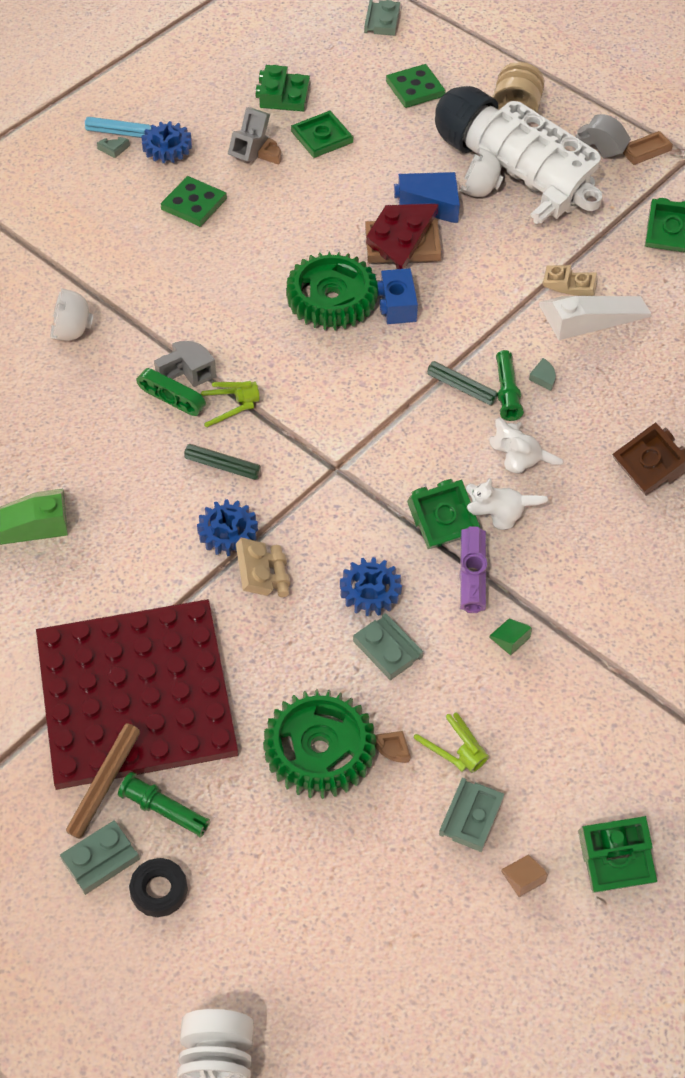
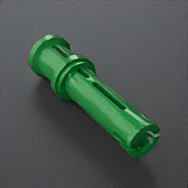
(509, 393)
(151, 798)

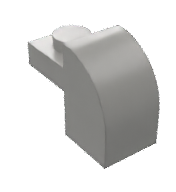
(606, 134)
(251, 137)
(187, 359)

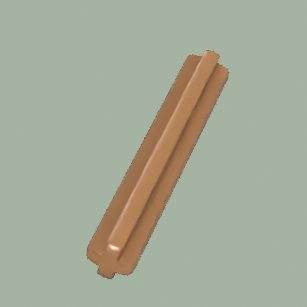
(103, 781)

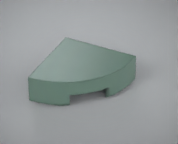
(113, 147)
(543, 374)

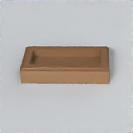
(647, 148)

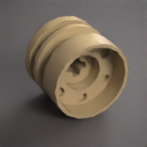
(519, 83)

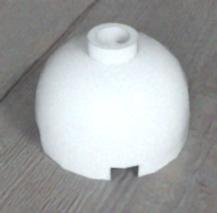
(482, 174)
(70, 316)

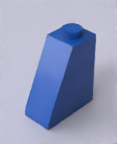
(430, 189)

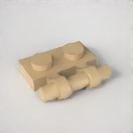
(255, 569)

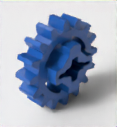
(166, 142)
(226, 525)
(370, 586)

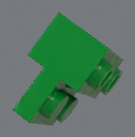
(615, 840)

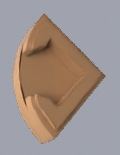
(270, 152)
(393, 746)

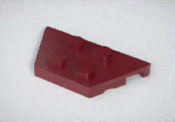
(400, 231)

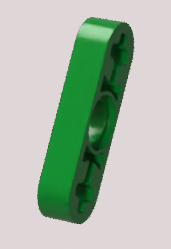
(171, 391)

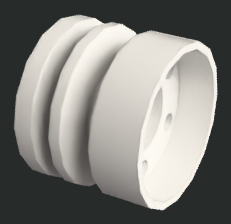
(215, 1044)

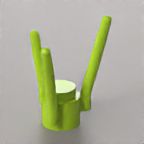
(245, 392)
(470, 753)

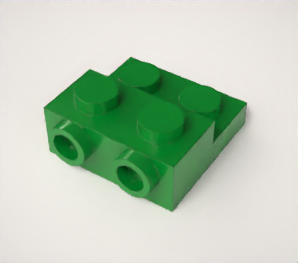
(281, 89)
(666, 225)
(441, 512)

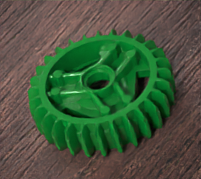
(332, 273)
(305, 727)

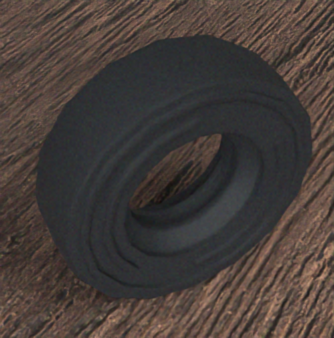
(158, 906)

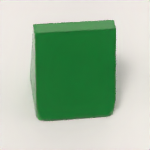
(511, 635)

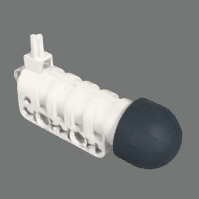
(537, 155)

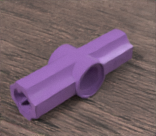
(473, 583)

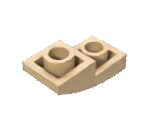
(564, 281)

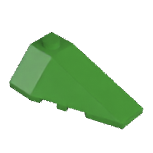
(34, 517)

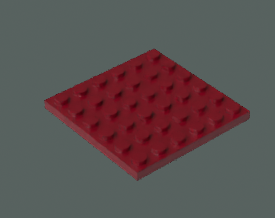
(139, 670)

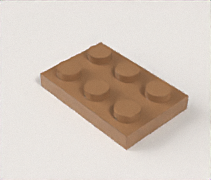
(427, 250)

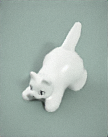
(521, 449)
(503, 504)

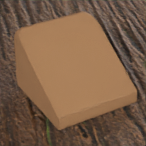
(525, 875)

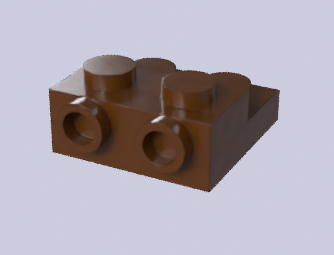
(652, 458)

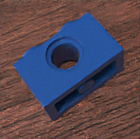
(398, 296)

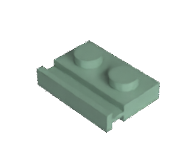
(382, 17)
(387, 646)
(471, 814)
(99, 857)

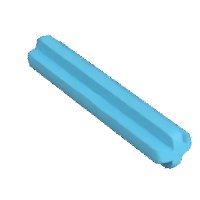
(116, 127)

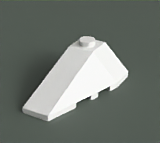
(585, 314)

